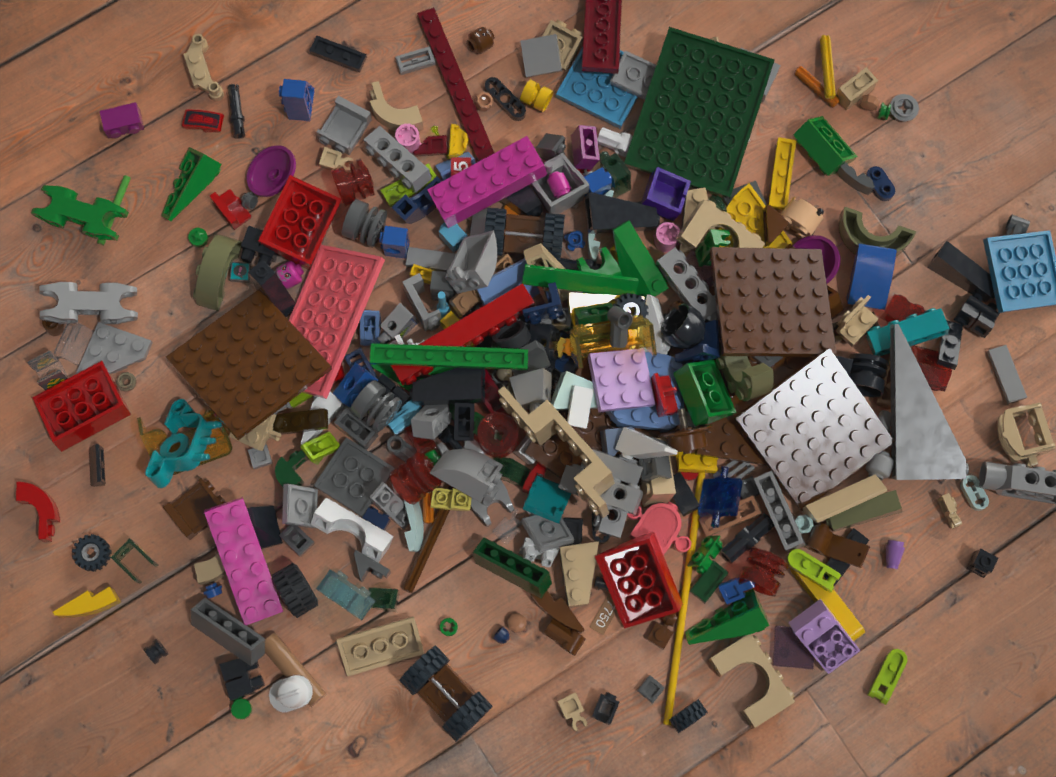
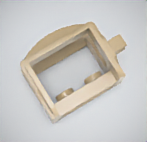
(1010, 437)

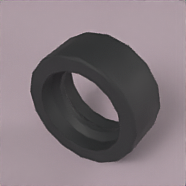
(512, 336)

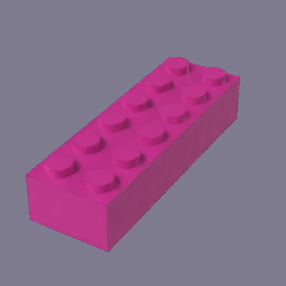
(487, 181)
(243, 561)

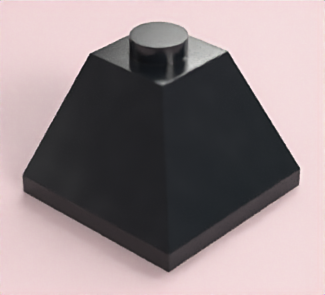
(265, 525)

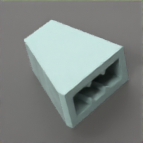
(563, 391)

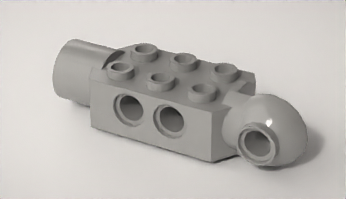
(1019, 481)

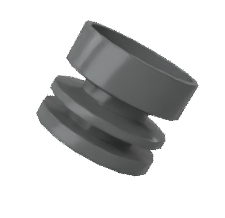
(361, 221)
(375, 406)

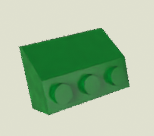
(824, 145)
(704, 392)

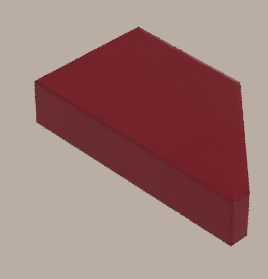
(432, 146)

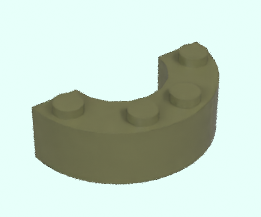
(854, 233)
(214, 269)
(743, 379)

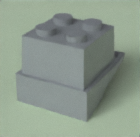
(577, 182)

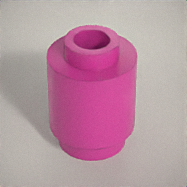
(558, 184)

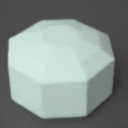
(804, 523)

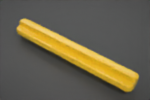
(827, 67)

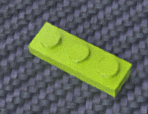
(396, 191)

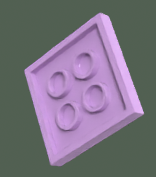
(621, 380)

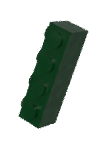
(512, 567)

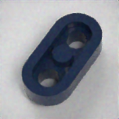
(880, 183)

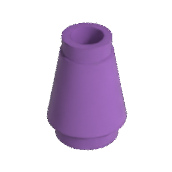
(894, 553)

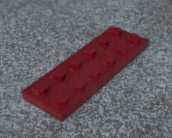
(602, 36)

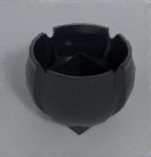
(683, 327)

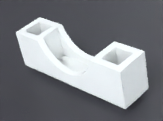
(333, 517)

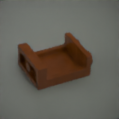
(189, 508)

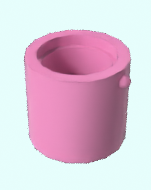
(408, 137)
(665, 237)

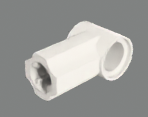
(618, 142)

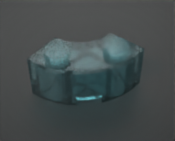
(346, 594)

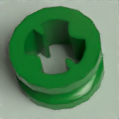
(884, 111)
(449, 620)

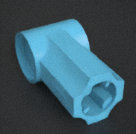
(403, 417)

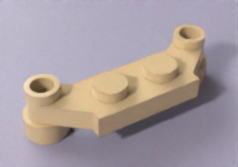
(199, 70)

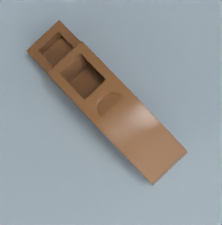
(465, 301)

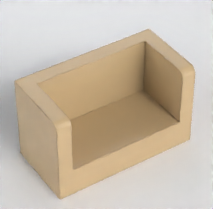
(856, 88)

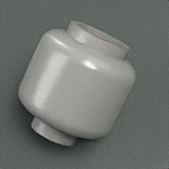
(880, 465)

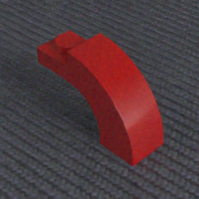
(45, 506)

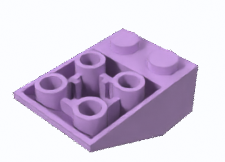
(824, 636)

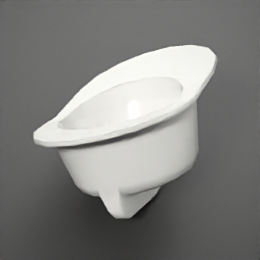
(290, 693)

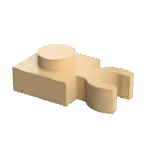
(332, 159)
(948, 507)
(571, 708)

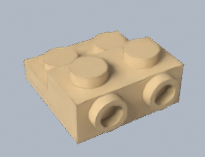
(568, 41)

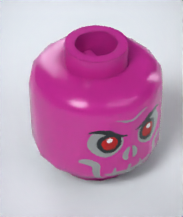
(290, 274)

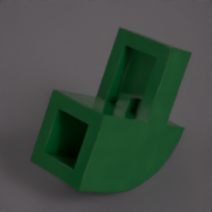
(285, 470)

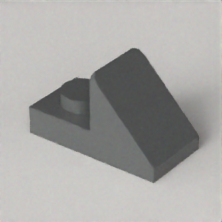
(297, 539)
(364, 565)

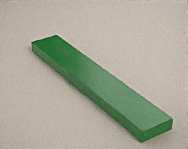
(579, 280)

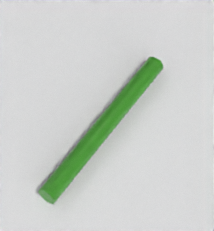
(118, 199)

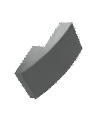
(860, 183)

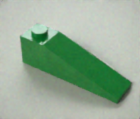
(196, 175)
(637, 262)
(736, 620)

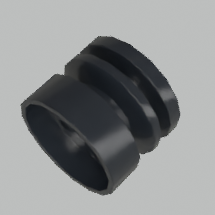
(867, 374)

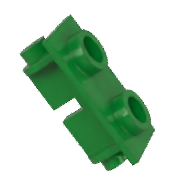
(710, 547)

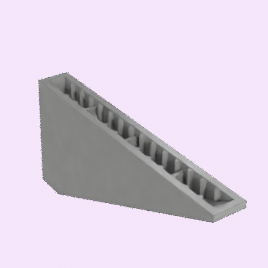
(921, 433)

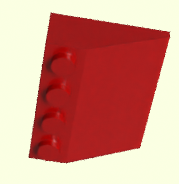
(300, 221)
(81, 406)
(639, 580)

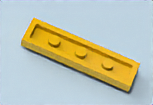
(782, 173)

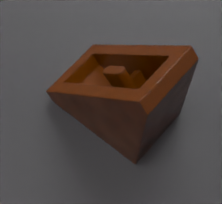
(773, 224)

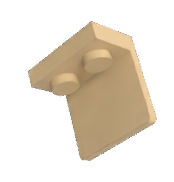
(856, 322)

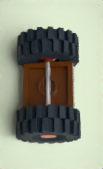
(525, 231)
(445, 693)

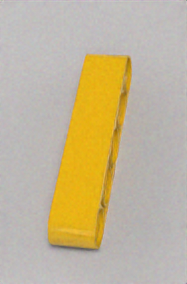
(834, 604)

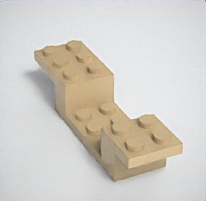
(546, 422)

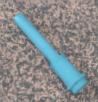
(443, 305)

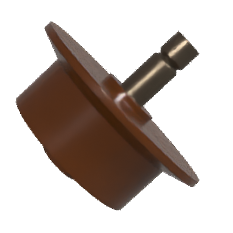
(686, 438)

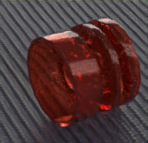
(353, 182)
(503, 425)
(413, 478)
(764, 569)

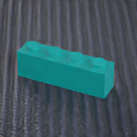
(915, 329)

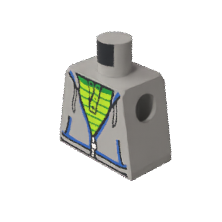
(402, 319)

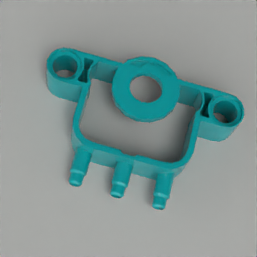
(163, 465)

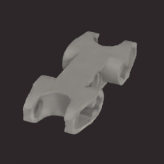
(75, 303)
(501, 497)

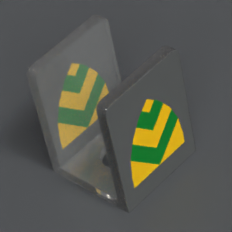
(43, 365)

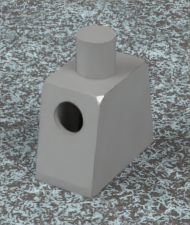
(532, 388)

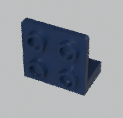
(551, 310)
(705, 350)

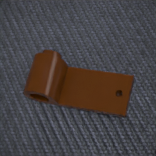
(836, 547)

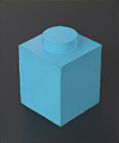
(452, 236)

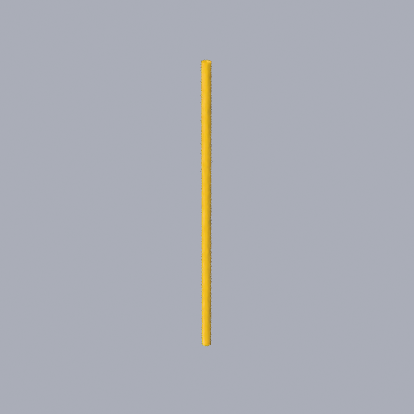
(682, 613)

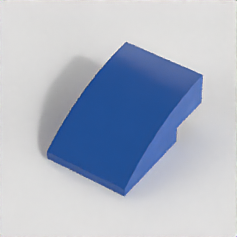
(871, 275)

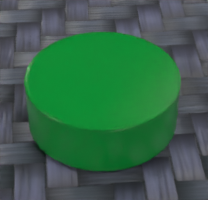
(241, 709)

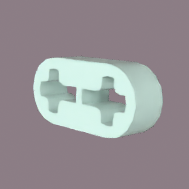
(970, 495)

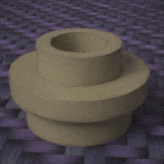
(126, 376)

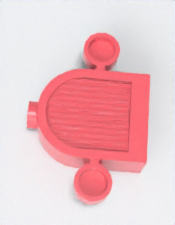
(664, 522)

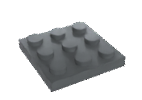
(353, 476)

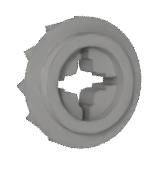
(910, 104)

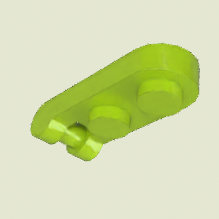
(812, 569)
(888, 675)

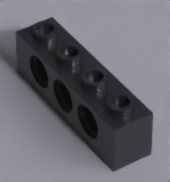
(547, 333)

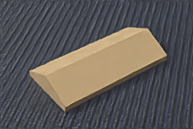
(845, 499)
(380, 646)

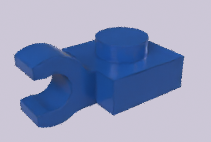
(734, 590)

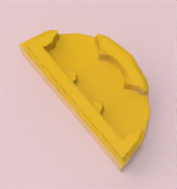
(458, 141)

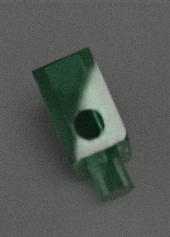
(619, 172)

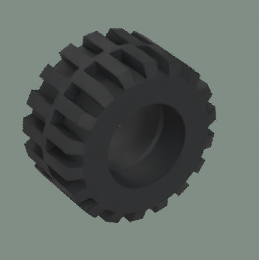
(294, 590)

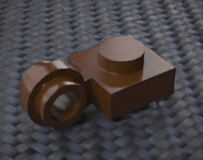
(661, 634)

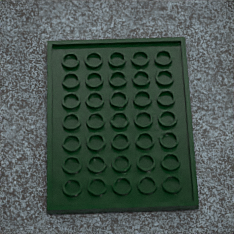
(699, 111)

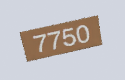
(604, 616)

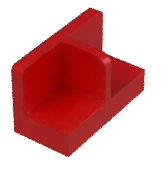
(231, 208)
(664, 395)

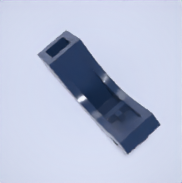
(417, 207)

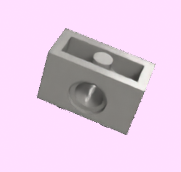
(431, 421)

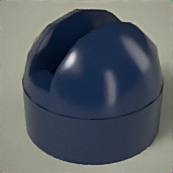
(501, 636)

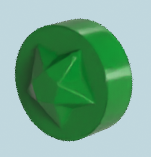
(198, 237)

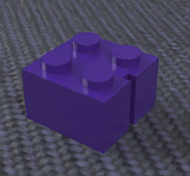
(666, 193)

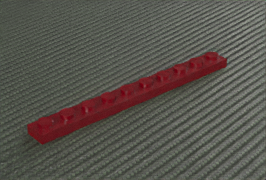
(455, 84)

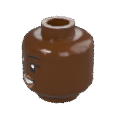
(480, 40)

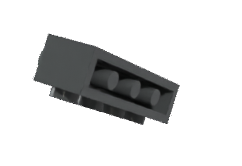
(228, 631)

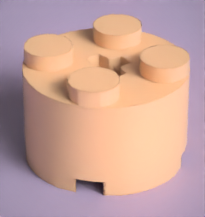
(801, 217)

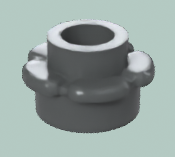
(249, 200)

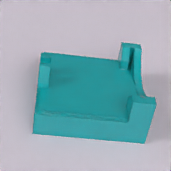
(546, 500)

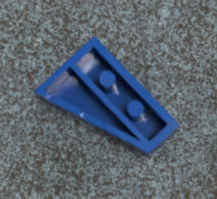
(297, 99)

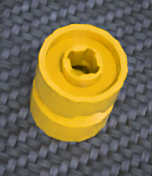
(536, 95)

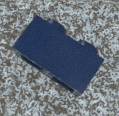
(377, 519)

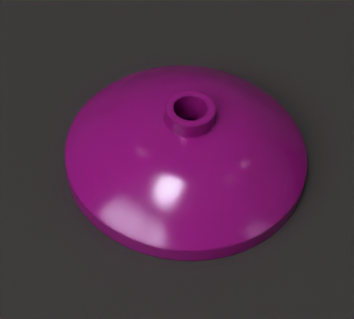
(270, 170)
(830, 253)

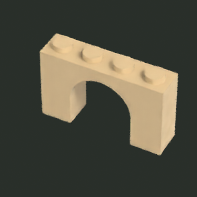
(706, 216)
(776, 695)

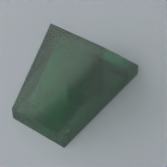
(513, 471)
(385, 599)

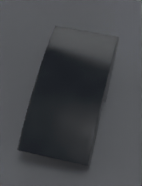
(684, 496)

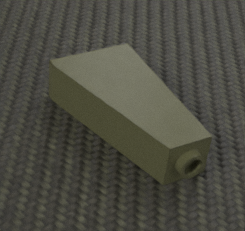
(870, 510)

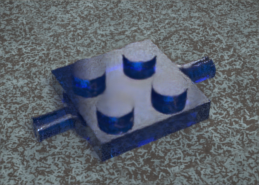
(720, 497)

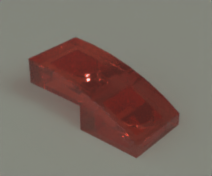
(421, 445)

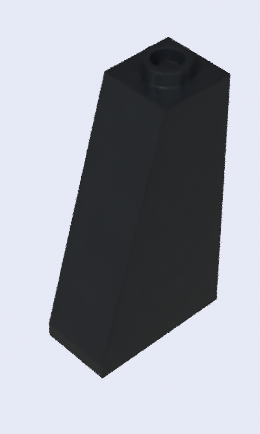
(524, 202)
(607, 213)
(962, 271)
(271, 286)
(450, 387)

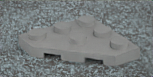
(114, 348)

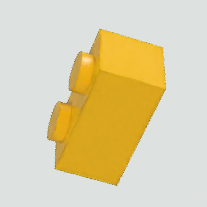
(425, 273)

